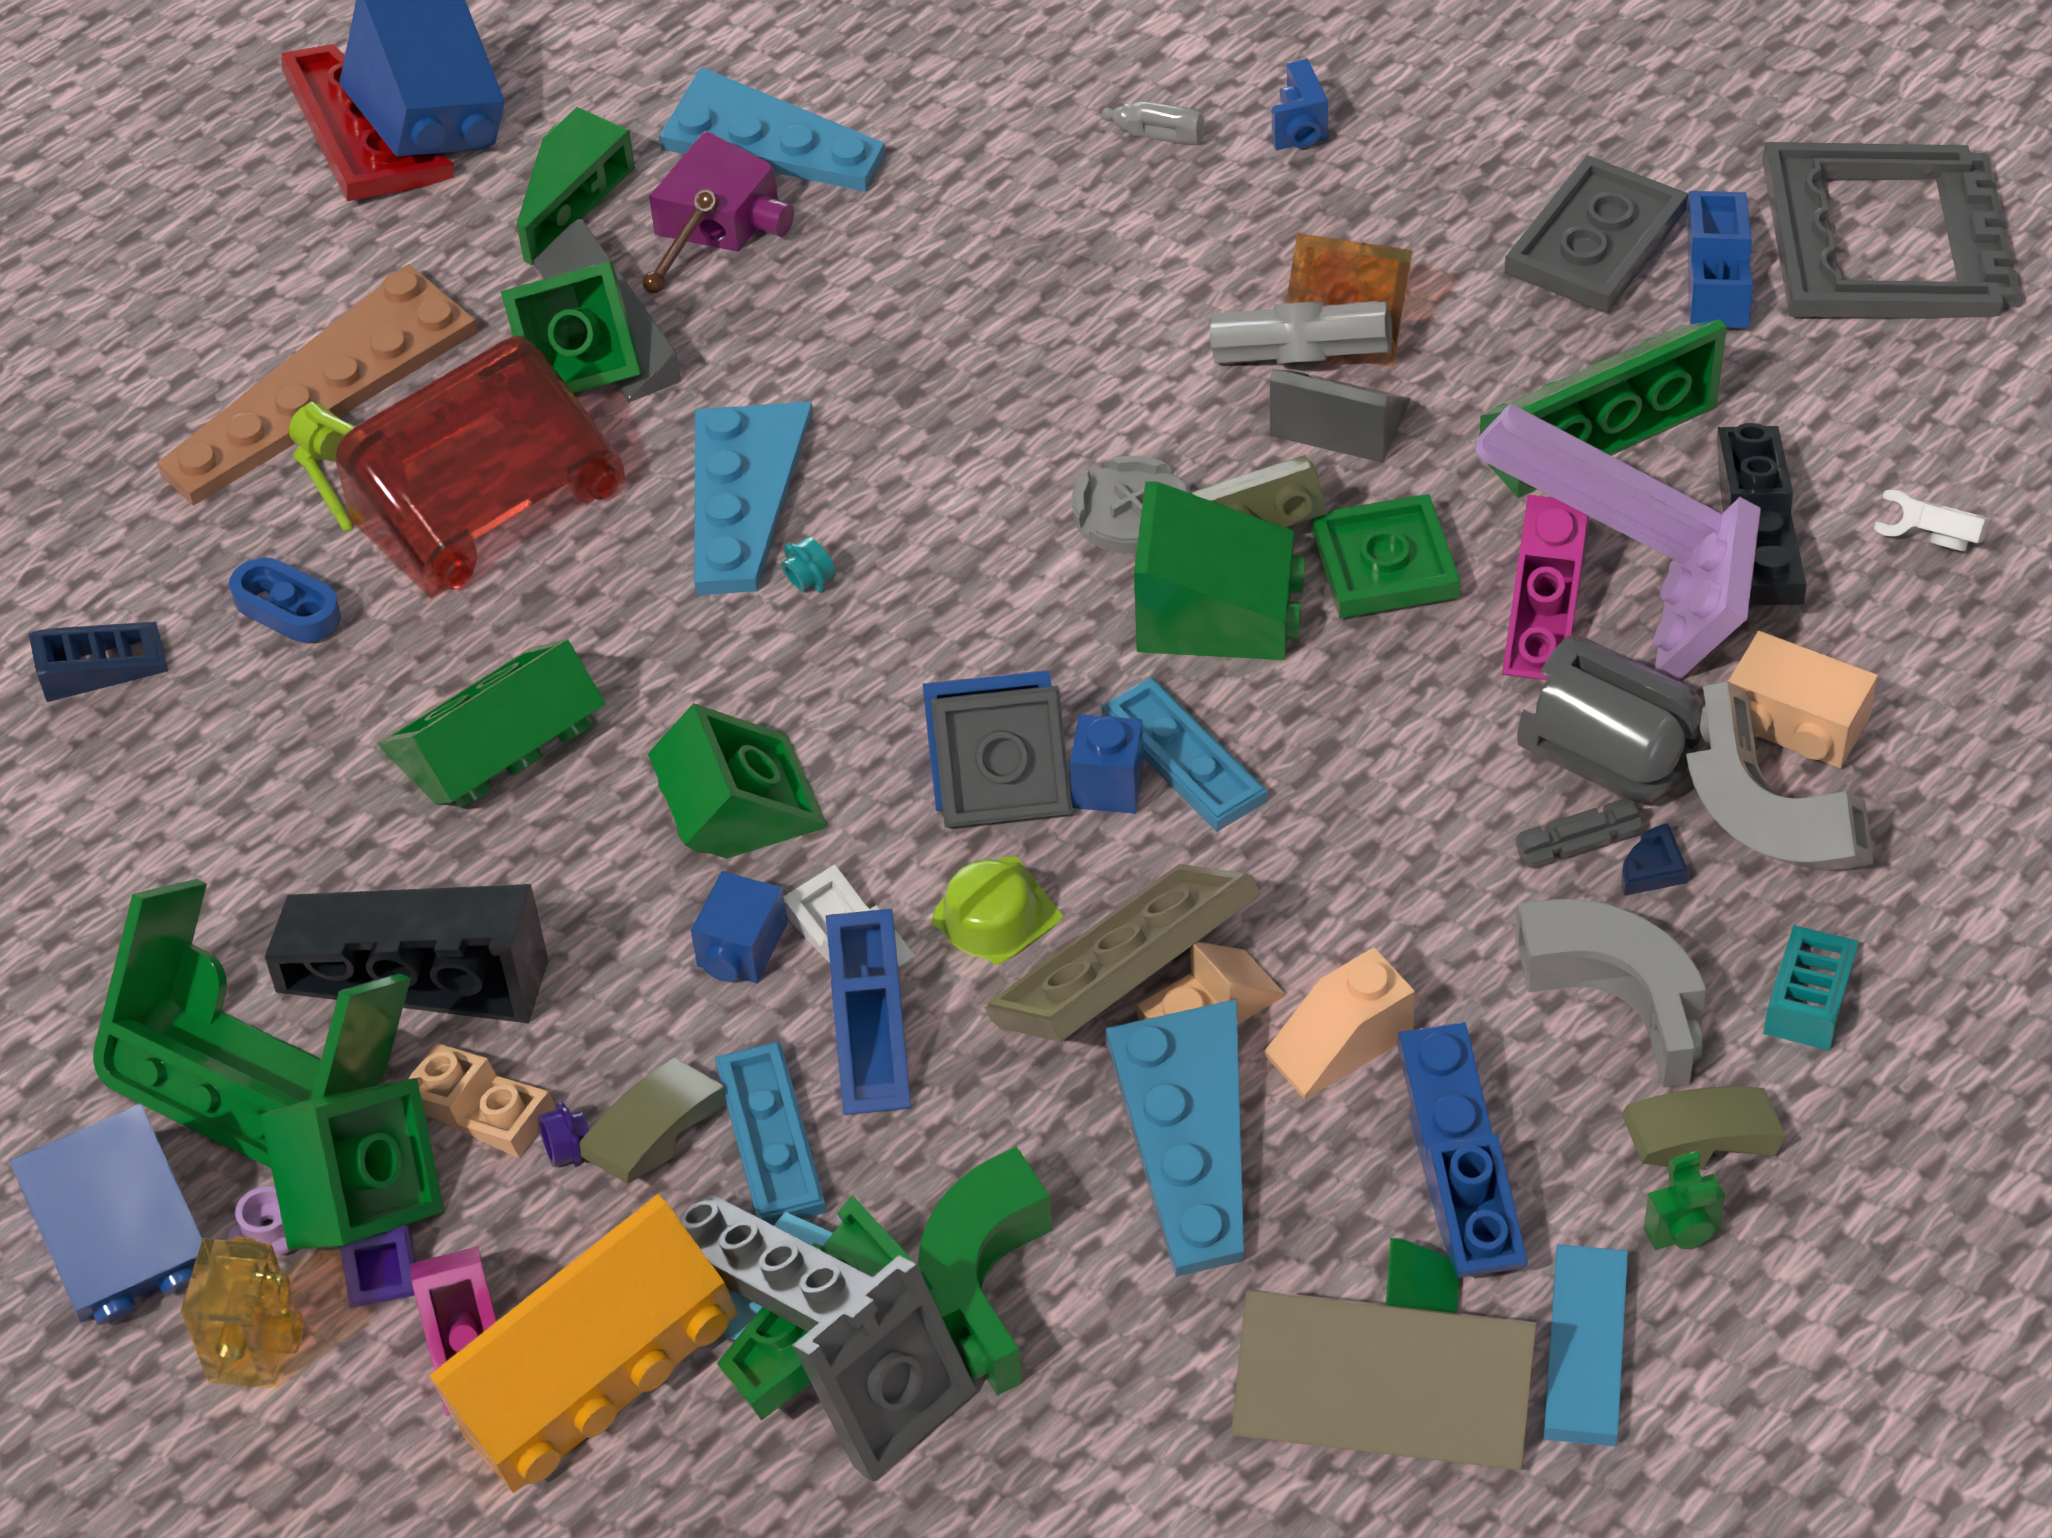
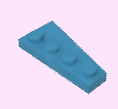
(773, 130)
(740, 489)
(1185, 1118)

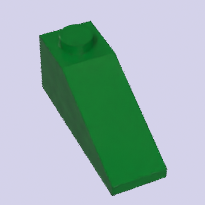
(571, 175)

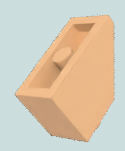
(1343, 1023)

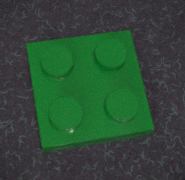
(1385, 556)

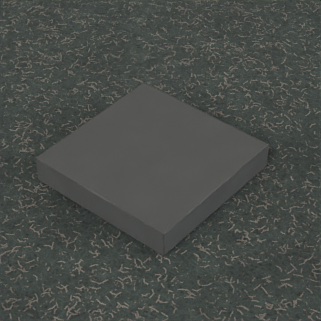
(1001, 756)

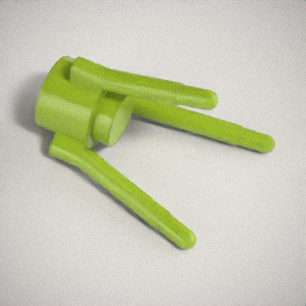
(318, 437)

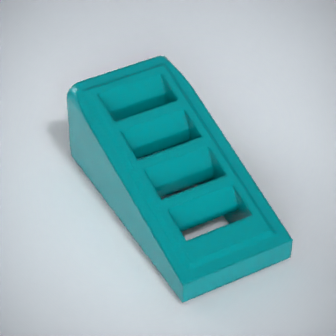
(1801, 1021)

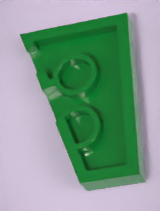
(762, 1357)

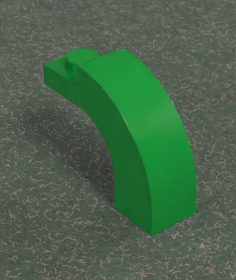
(967, 1233)

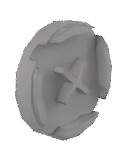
(1111, 500)

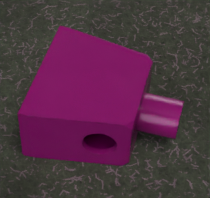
(744, 192)

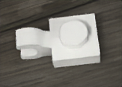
(1948, 525)

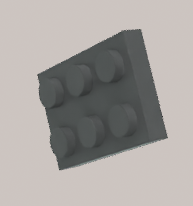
(1596, 233)

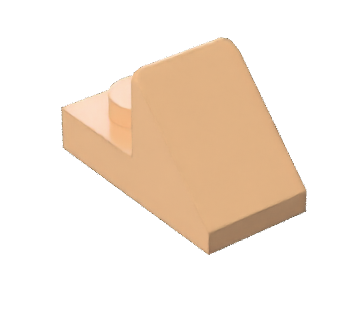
(1215, 977)

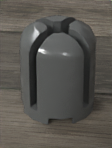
(1612, 721)

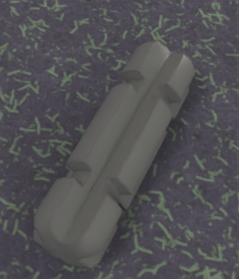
(1578, 833)

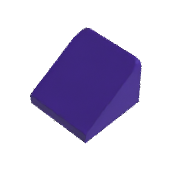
(379, 1267)

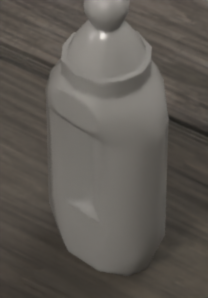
(1159, 121)

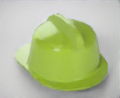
(995, 909)

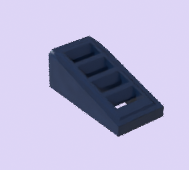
(64, 674)

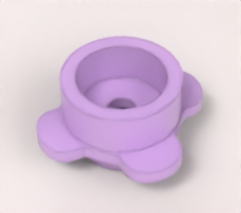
(252, 1211)

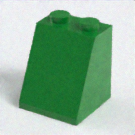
(1213, 579)

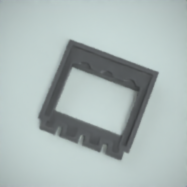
(1808, 245)

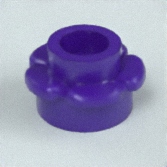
(562, 1134)

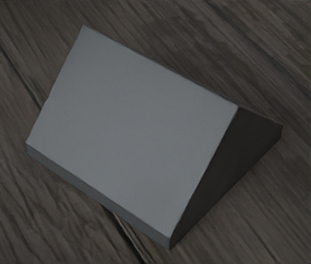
(1334, 414)

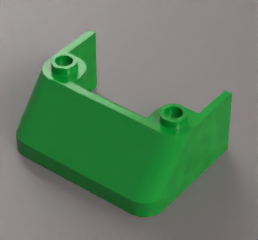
(191, 1062)

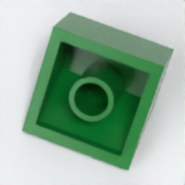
(732, 784)
(352, 1164)

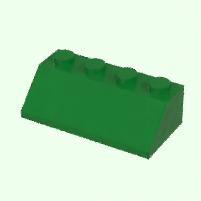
(1631, 393)

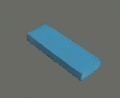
(1189, 755)
(770, 1133)
(1586, 1345)

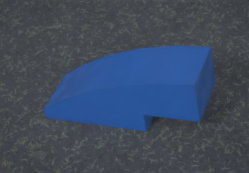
(1719, 258)
(868, 1011)

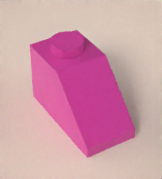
(452, 1302)

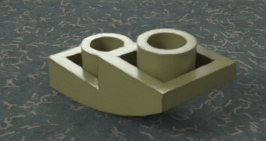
(644, 1121)
(1704, 1121)

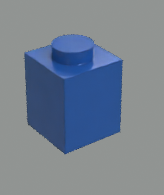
(1107, 763)
(738, 928)

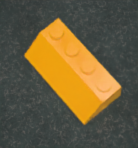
(585, 1345)

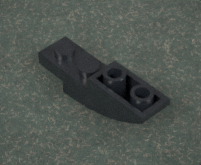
(1756, 470)

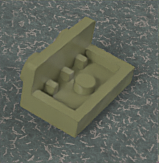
(1278, 494)

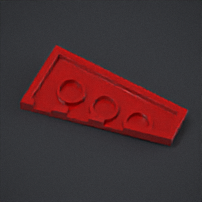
(347, 139)

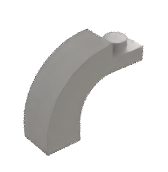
(1804, 832)
(1622, 954)

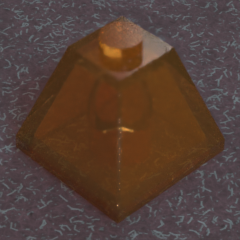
(1350, 273)

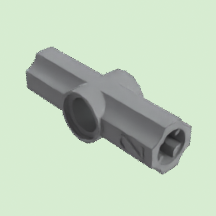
(1301, 332)

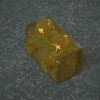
(241, 1313)

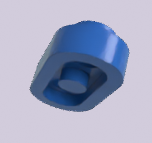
(290, 600)

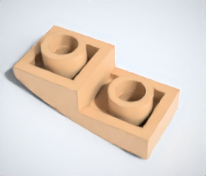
(471, 1098)

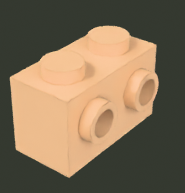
(1805, 698)

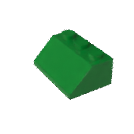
(496, 724)

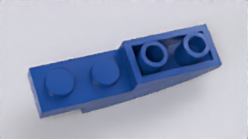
(1460, 1152)

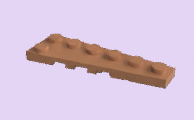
(347, 363)

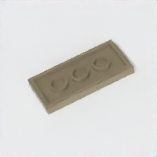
(1121, 951)
(1383, 1379)

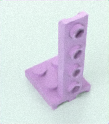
(1710, 551)

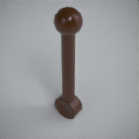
(705, 203)

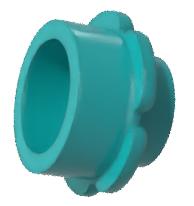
(807, 565)

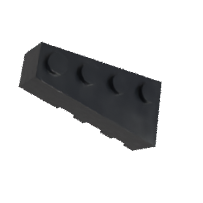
(461, 946)

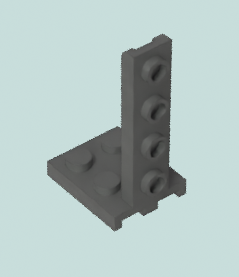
(869, 1343)

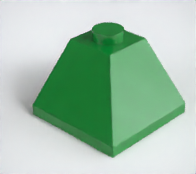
(577, 325)

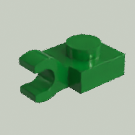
(1686, 1209)

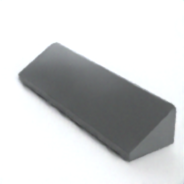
(659, 362)

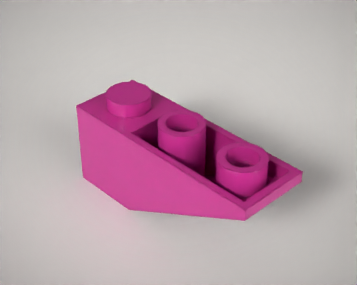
(1545, 584)

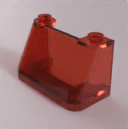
(468, 459)

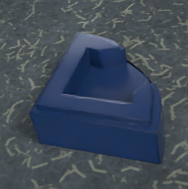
(1654, 863)

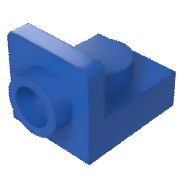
(1303, 109)

